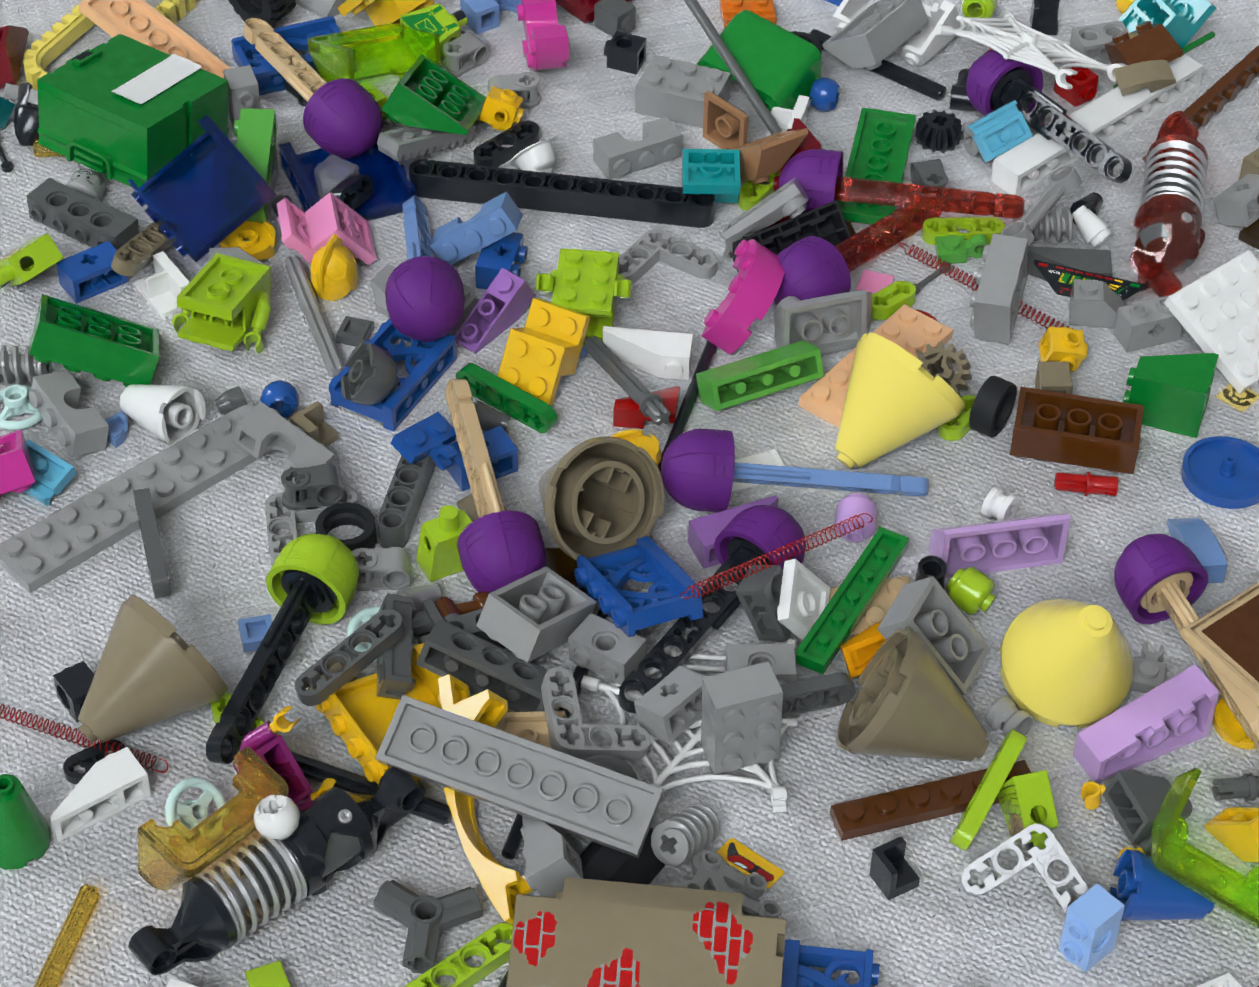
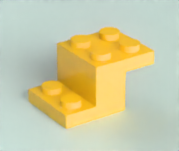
(383, 11)
(544, 349)

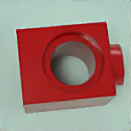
(1083, 84)

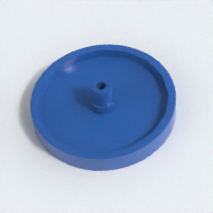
(1222, 472)

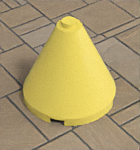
(889, 402)
(1066, 662)

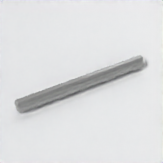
(314, 316)

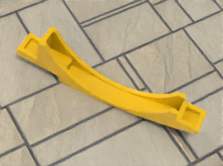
(498, 881)

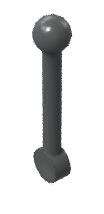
(931, 277)

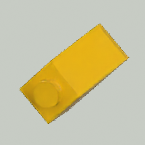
(1238, 831)

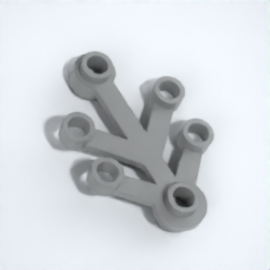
(712, 869)

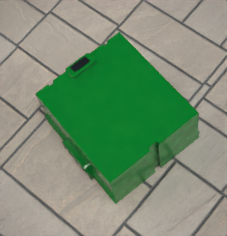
(114, 133)

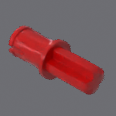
(1086, 483)

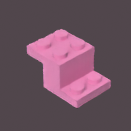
(315, 227)

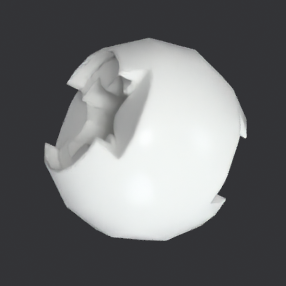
(276, 817)

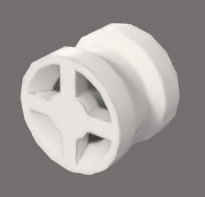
(999, 504)

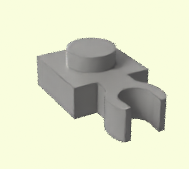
(1148, 670)

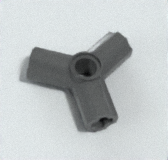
(440, 913)

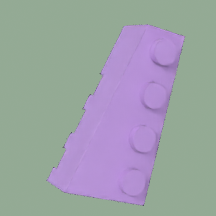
(1149, 726)

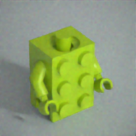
(587, 284)
(226, 304)

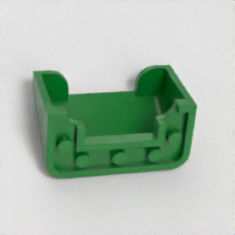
(771, 57)

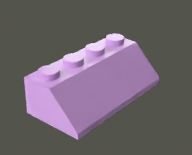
(1002, 544)

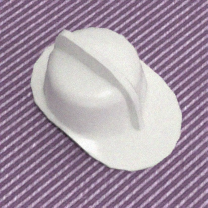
(536, 157)

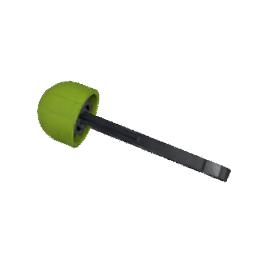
(310, 583)

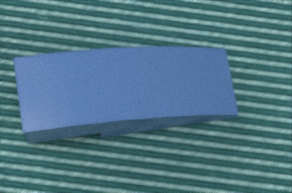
(1203, 543)

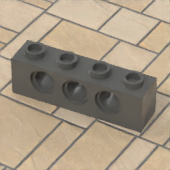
(80, 215)
(483, 666)

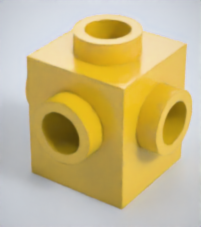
(502, 109)
(1063, 346)

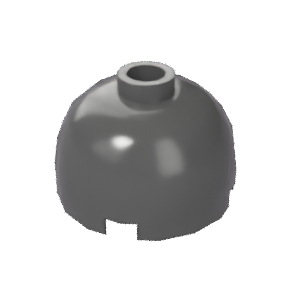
(370, 376)

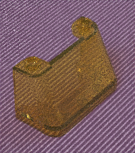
(176, 853)

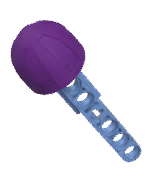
(423, 292)
(702, 468)

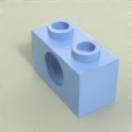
(1091, 927)

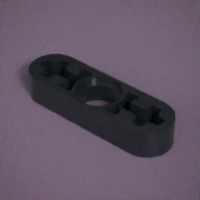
(519, 135)

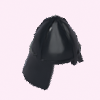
(25, 117)

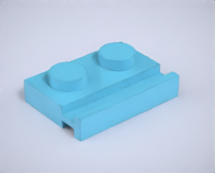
(1000, 131)
(50, 472)

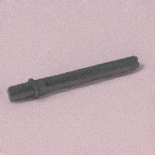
(649, 404)

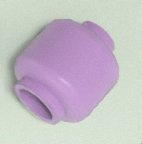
(854, 505)

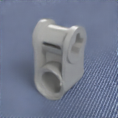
(464, 54)
(517, 83)
(383, 568)

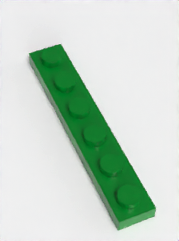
(851, 600)

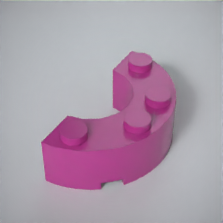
(545, 40)
(748, 296)

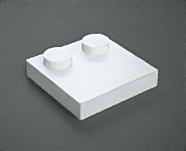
(801, 598)

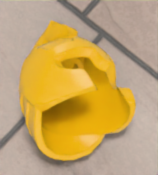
(333, 270)

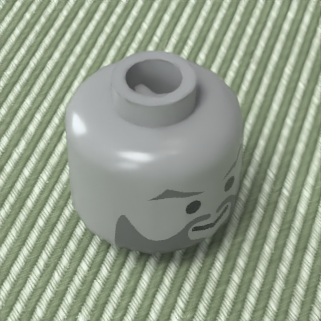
(89, 183)

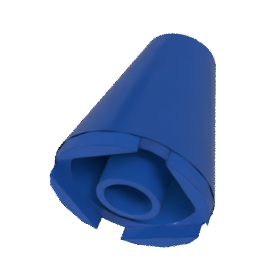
(1152, 894)

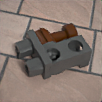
(461, 615)

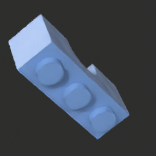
(485, 14)
(493, 222)

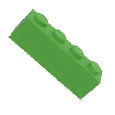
(256, 142)
(759, 375)

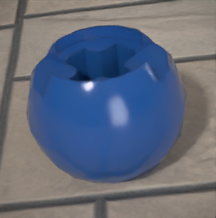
(824, 94)
(281, 397)

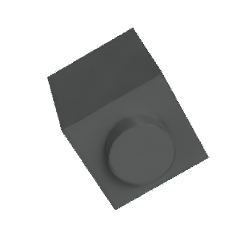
(614, 16)

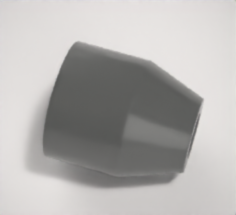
(230, 400)

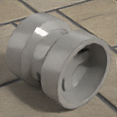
(1005, 716)

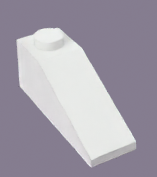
(652, 351)
(102, 792)

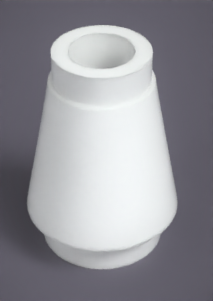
(1091, 226)

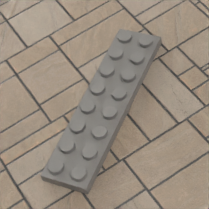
(520, 776)

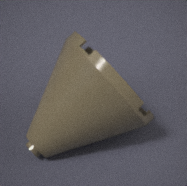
(601, 497)
(145, 676)
(909, 707)

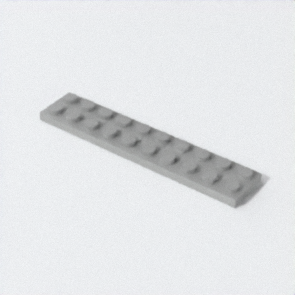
(110, 510)

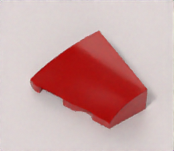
(628, 415)

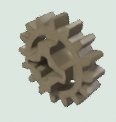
(940, 362)

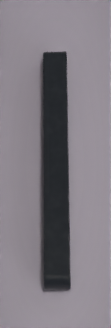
(562, 193)

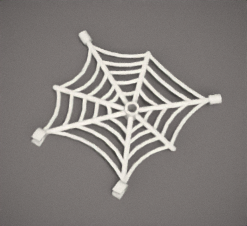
(1026, 46)
(777, 793)

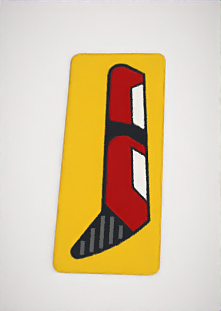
(749, 862)

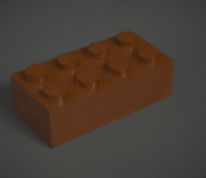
(1077, 430)

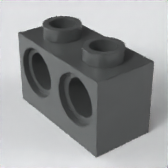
(760, 600)

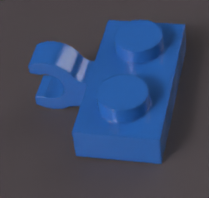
(425, 438)

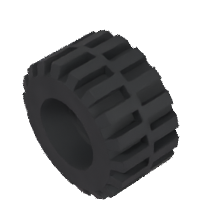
(267, 10)

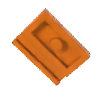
(763, 8)

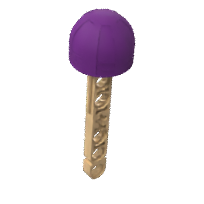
(338, 113)
(500, 542)
(1161, 581)

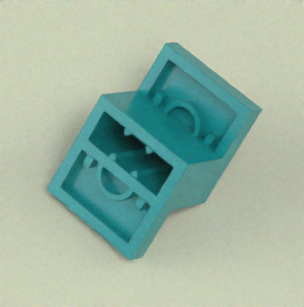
(1179, 17)
(712, 173)

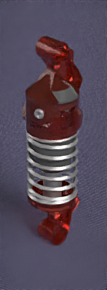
(1170, 206)

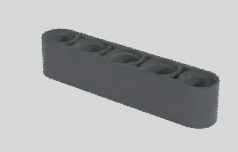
(403, 501)

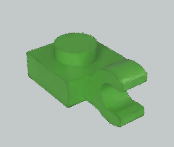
(956, 250)

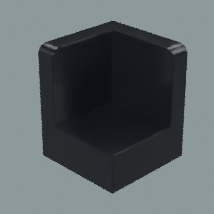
(1045, 16)
(891, 870)

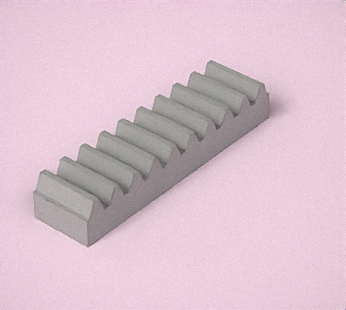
(412, 141)

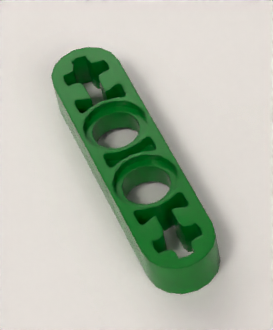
(531, 411)

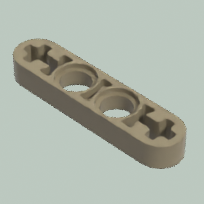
(139, 250)

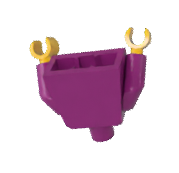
(277, 755)

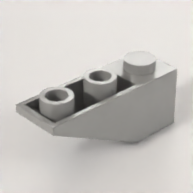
(548, 858)

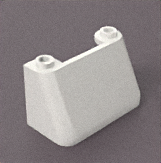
(919, 47)

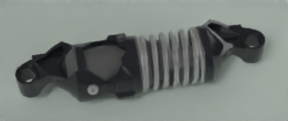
(330, 838)

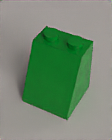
(1172, 390)

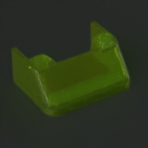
(372, 51)
(1195, 868)

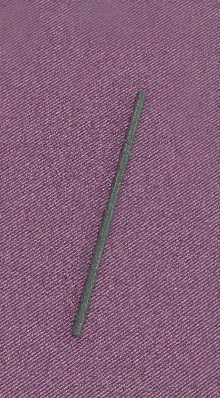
(733, 66)

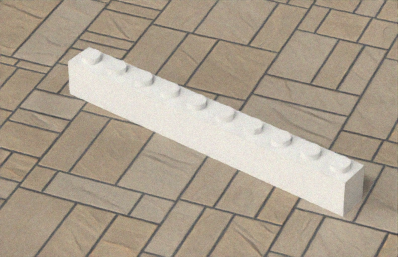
(1103, 117)

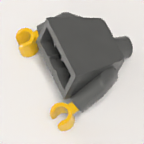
(1134, 801)

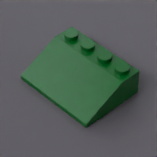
(433, 100)
(94, 342)

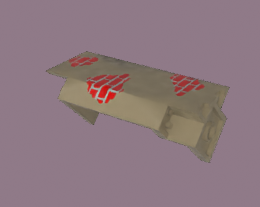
(642, 938)

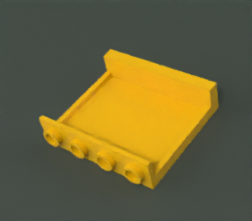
(364, 717)

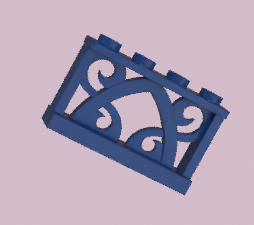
(296, 35)
(433, 361)
(607, 573)
(799, 957)

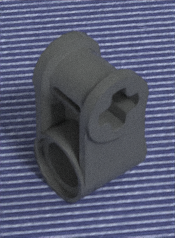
(928, 173)
(314, 486)

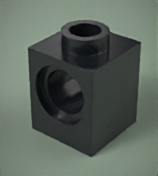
(625, 52)
(72, 687)

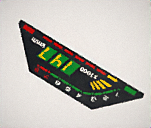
(1062, 278)

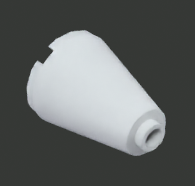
(164, 410)

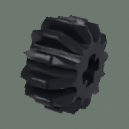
(938, 131)

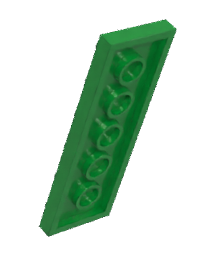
(880, 155)

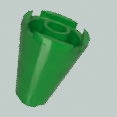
(22, 826)

